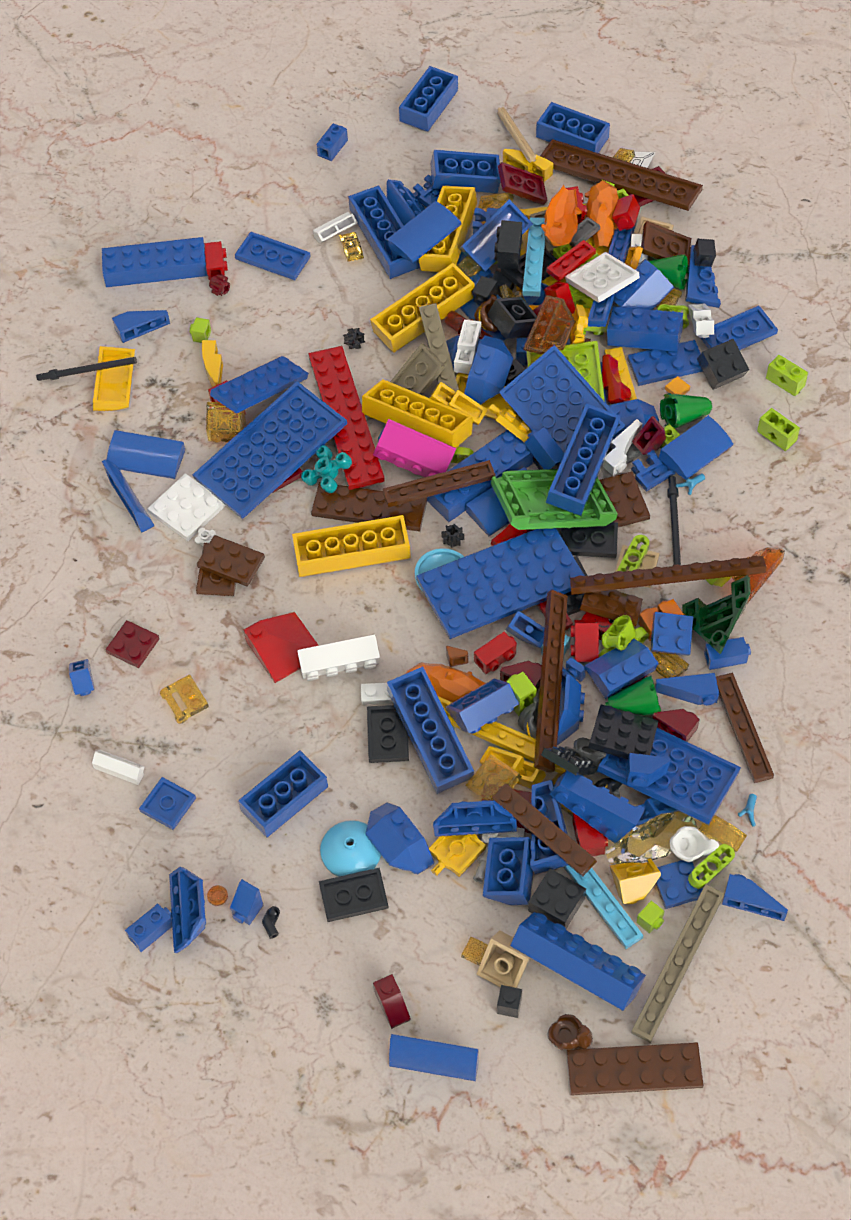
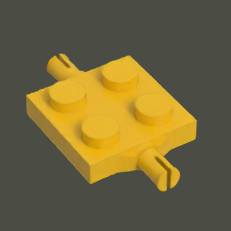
(581, 322)
(511, 421)
(456, 852)

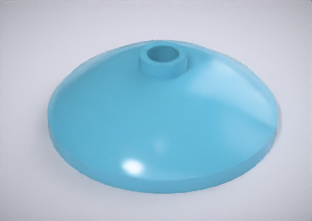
(435, 559)
(346, 859)

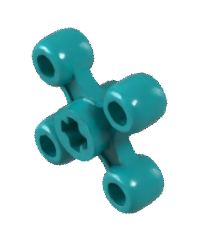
(326, 469)

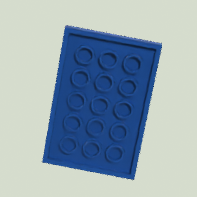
(552, 397)
(694, 779)

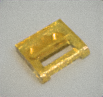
(189, 695)

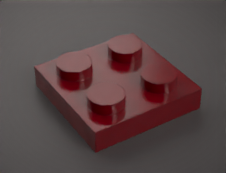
(132, 644)

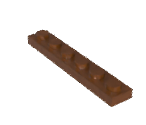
(438, 483)
(744, 728)
(545, 830)

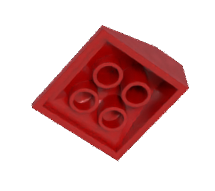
(277, 643)

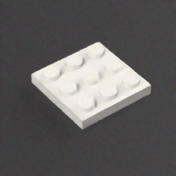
(602, 277)
(186, 507)

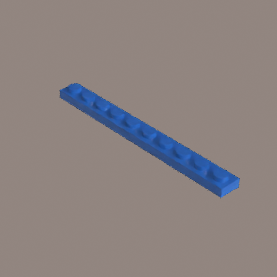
(619, 248)

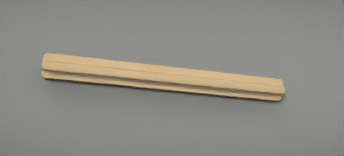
(516, 134)

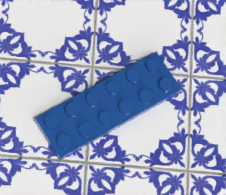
(258, 384)

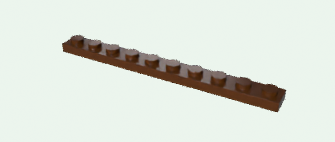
(668, 575)
(550, 678)

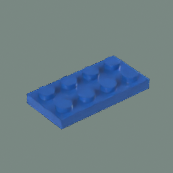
(272, 255)
(744, 328)
(662, 365)

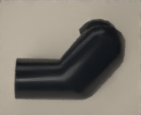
(269, 921)

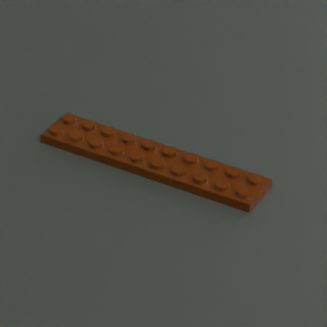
(625, 175)

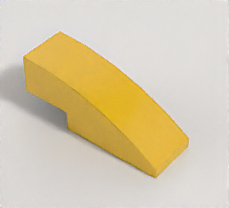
(517, 159)
(212, 361)
(458, 401)
(526, 769)

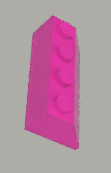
(413, 450)

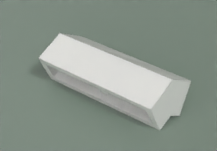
(334, 227)
(118, 767)

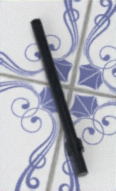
(55, 374)
(673, 494)

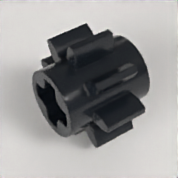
(354, 338)
(452, 535)

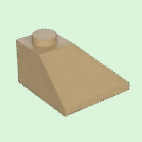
(502, 962)

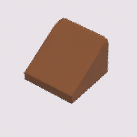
(456, 656)

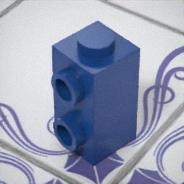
(332, 142)
(544, 448)
(734, 653)
(149, 927)

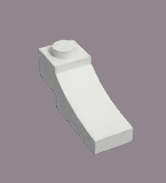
(701, 320)
(467, 346)
(616, 459)

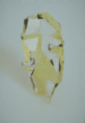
(649, 839)

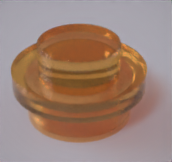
(217, 895)

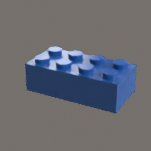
(428, 98)
(572, 128)
(465, 170)
(645, 329)
(283, 793)

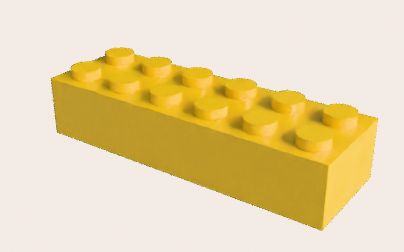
(462, 204)
(402, 320)
(417, 412)
(351, 546)

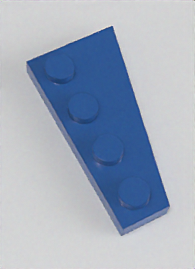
(701, 284)

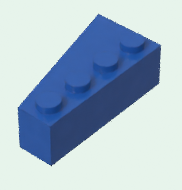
(596, 805)
(541, 856)

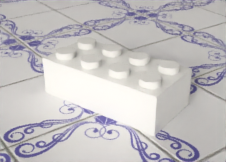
(338, 657)

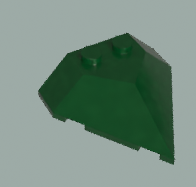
(717, 619)

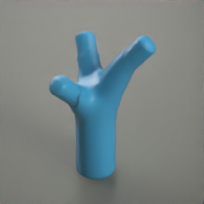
(692, 482)
(749, 808)

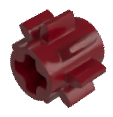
(219, 285)

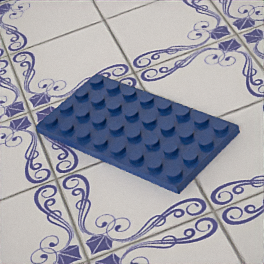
(269, 449)
(499, 580)

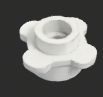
(200, 539)

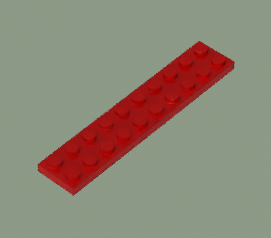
(340, 393)

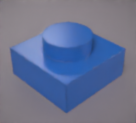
(575, 669)

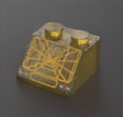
(222, 422)

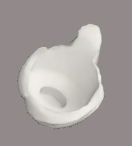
(691, 844)

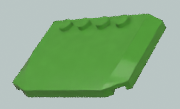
(525, 496)

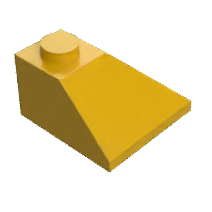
(634, 880)

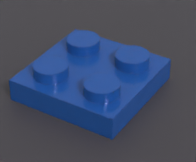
(671, 633)
(167, 803)
(674, 884)

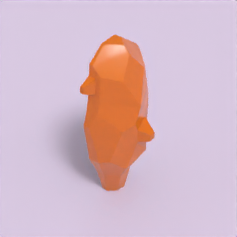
(600, 209)
(561, 218)
(449, 682)

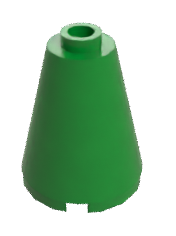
(674, 269)
(683, 409)
(638, 698)

